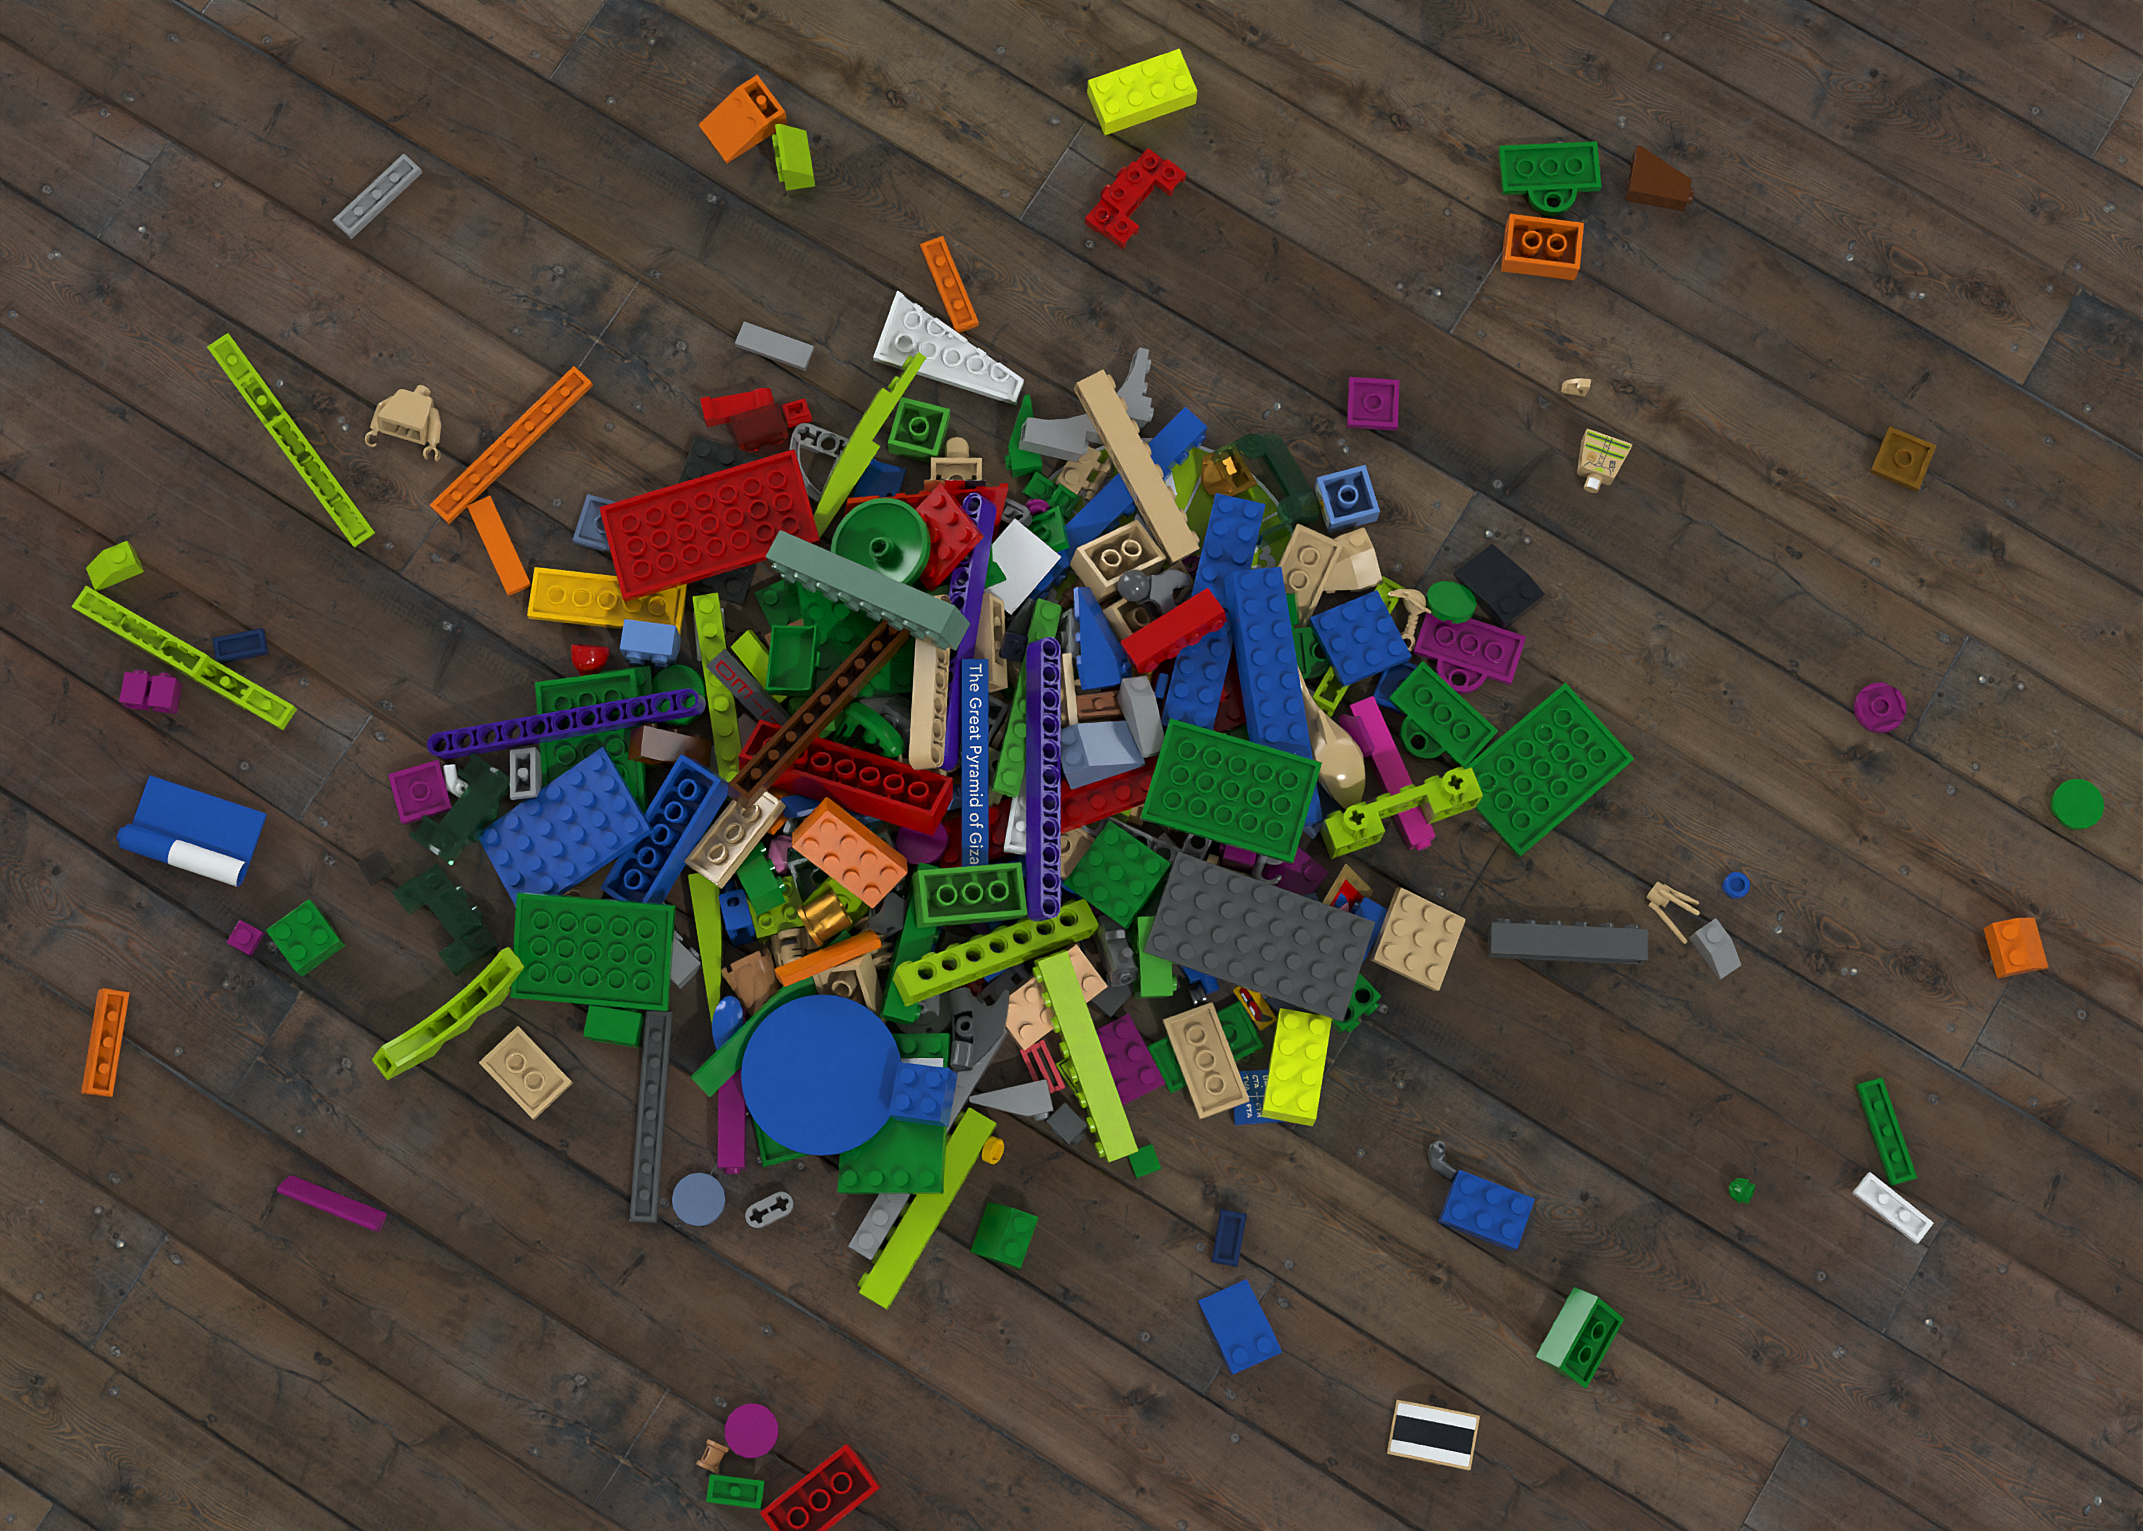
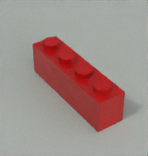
(1174, 631)

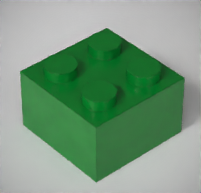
(305, 937)

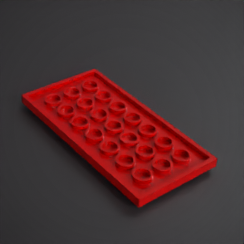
(707, 524)

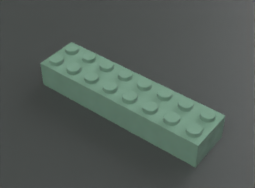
(867, 590)

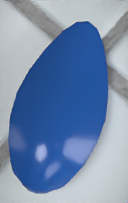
(726, 1020)

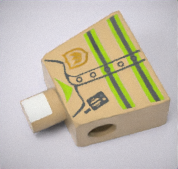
(1600, 459)

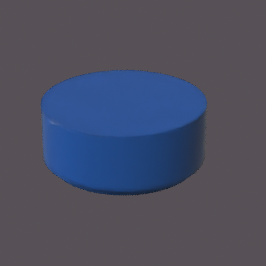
(1736, 885)

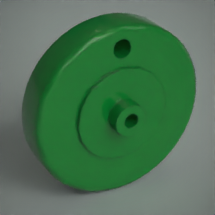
(676, 678)

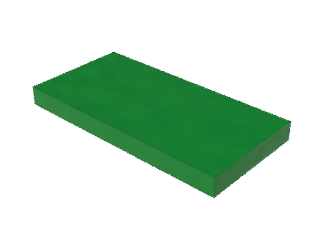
(1239, 1034)

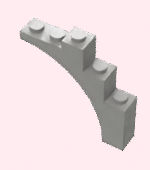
(1070, 437)

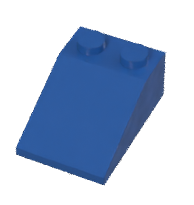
(1239, 1327)

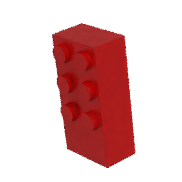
(823, 1494)

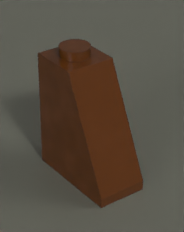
(1657, 182)

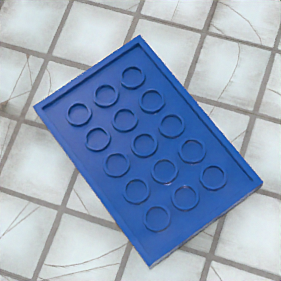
(566, 830)

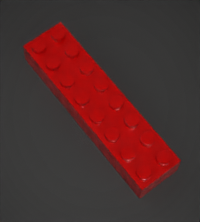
(860, 781)

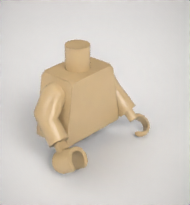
(409, 417)

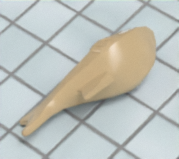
(1341, 758)

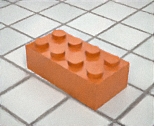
(849, 852)

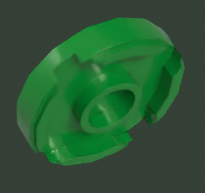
(1450, 602)
(2077, 804)

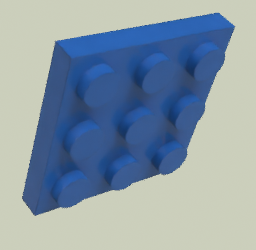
(1359, 638)

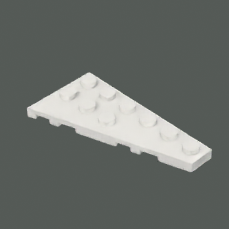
(948, 353)

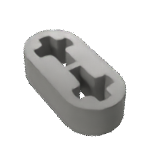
(772, 1216)

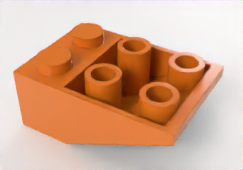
(743, 119)

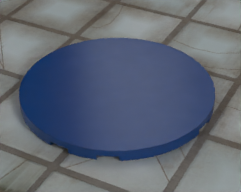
(820, 1074)

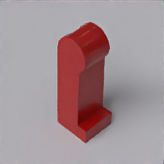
(720, 409)

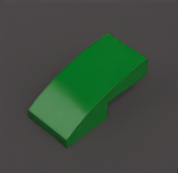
(1055, 495)

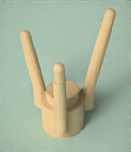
(1661, 895)

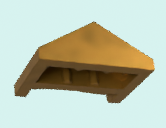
(1226, 476)

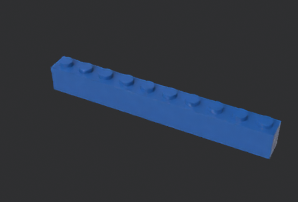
(1114, 500)

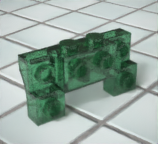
(468, 815)
(449, 905)

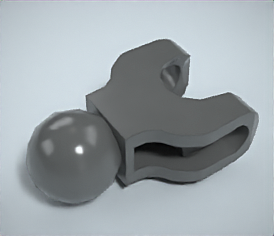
(1152, 591)

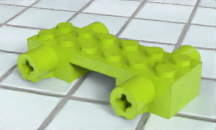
(1438, 799)

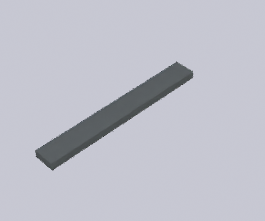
(651, 1116)

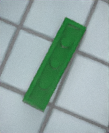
(1886, 1131)

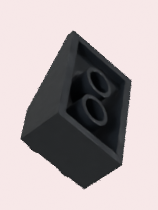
(1499, 586)

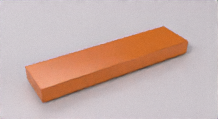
(949, 284)
(499, 545)
(827, 958)

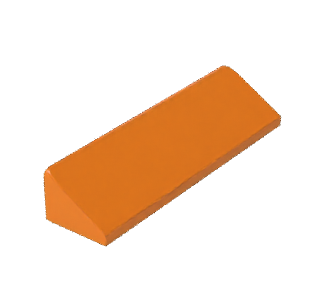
(105, 1042)

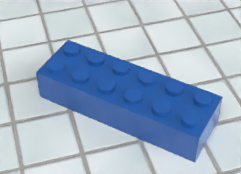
(679, 820)

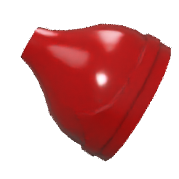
(589, 658)

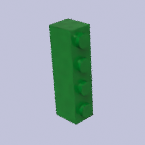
(759, 882)

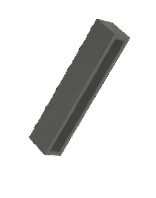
(1567, 943)

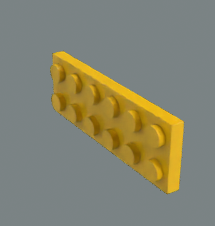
(598, 601)

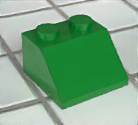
(1004, 1235)

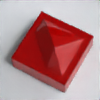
(796, 413)

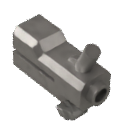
(1115, 952)

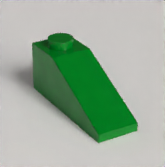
(1021, 461)

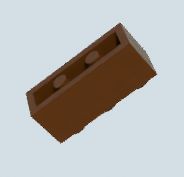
(665, 746)

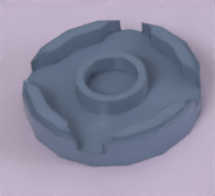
(698, 1199)

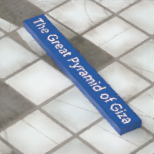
(975, 762)

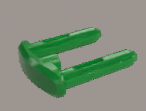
(876, 729)

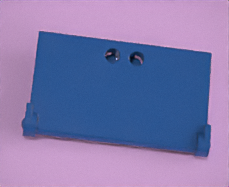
(880, 480)

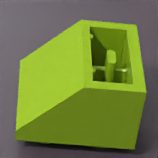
(793, 157)

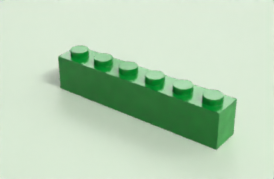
(910, 945)

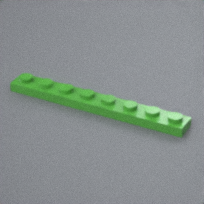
(1013, 748)

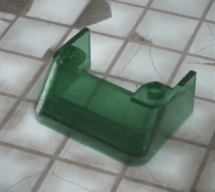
(1300, 501)

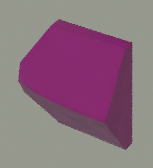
(1356, 729)

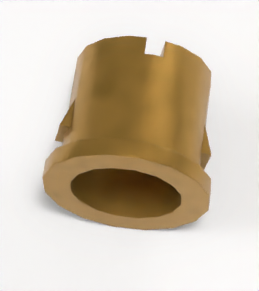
(824, 917)

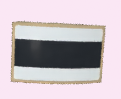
(1433, 1435)

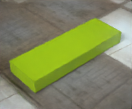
(755, 658)

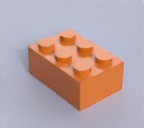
(1542, 247)

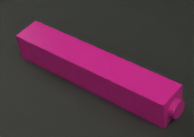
(1392, 773)

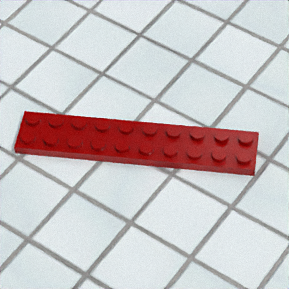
(1078, 808)

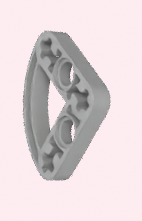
(808, 444)

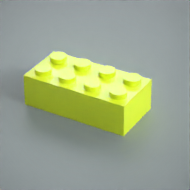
(1142, 92)
(1296, 1067)

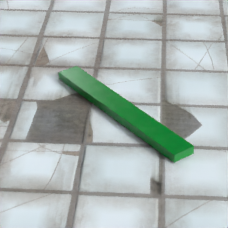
(730, 1055)

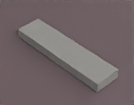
(377, 196)

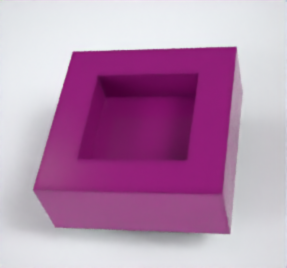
(245, 938)

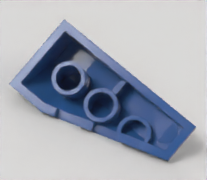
(1101, 657)

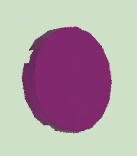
(1880, 707)
(922, 847)
(751, 1430)

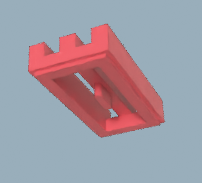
(1033, 1048)

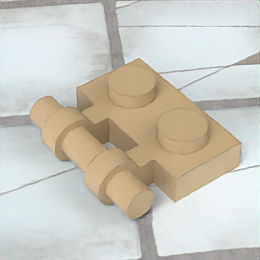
(1075, 475)

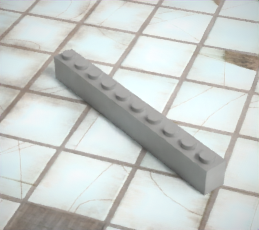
(888, 1207)

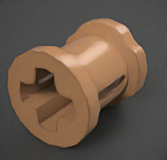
(712, 1456)

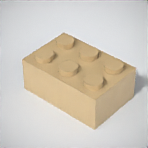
(1109, 556)

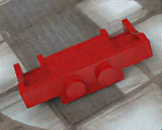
(1128, 192)

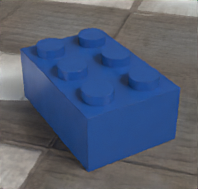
(1486, 1210)

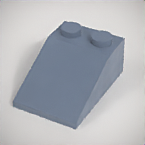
(1098, 752)

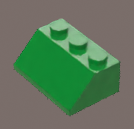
(1580, 1337)

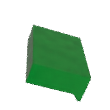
(793, 660)

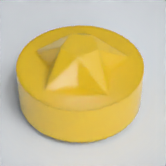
(992, 1150)

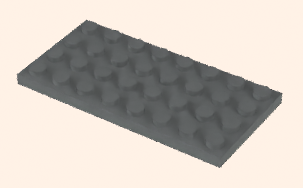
(1259, 937)

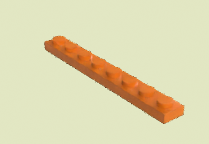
(511, 445)

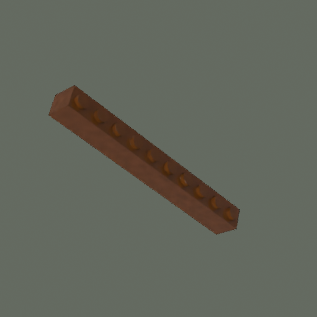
(816, 714)

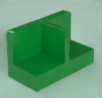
(735, 1491)

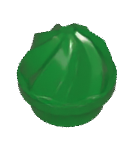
(1741, 1190)

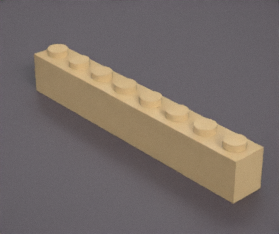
(1136, 467)

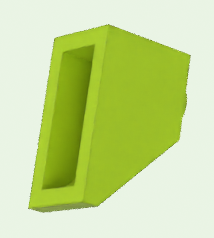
(114, 566)

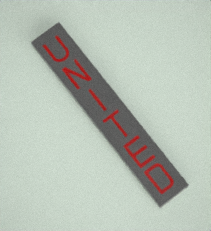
(747, 689)

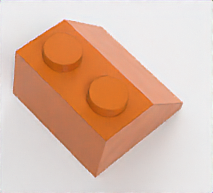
(2015, 947)

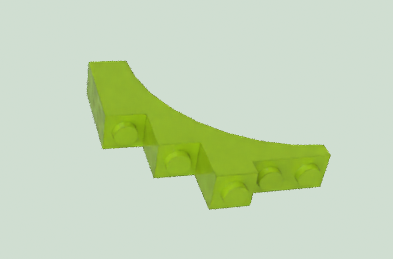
(452, 1019)

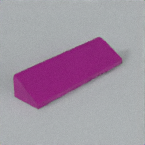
(332, 1203)

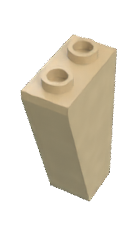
(989, 640)

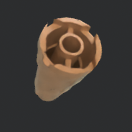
(753, 980)

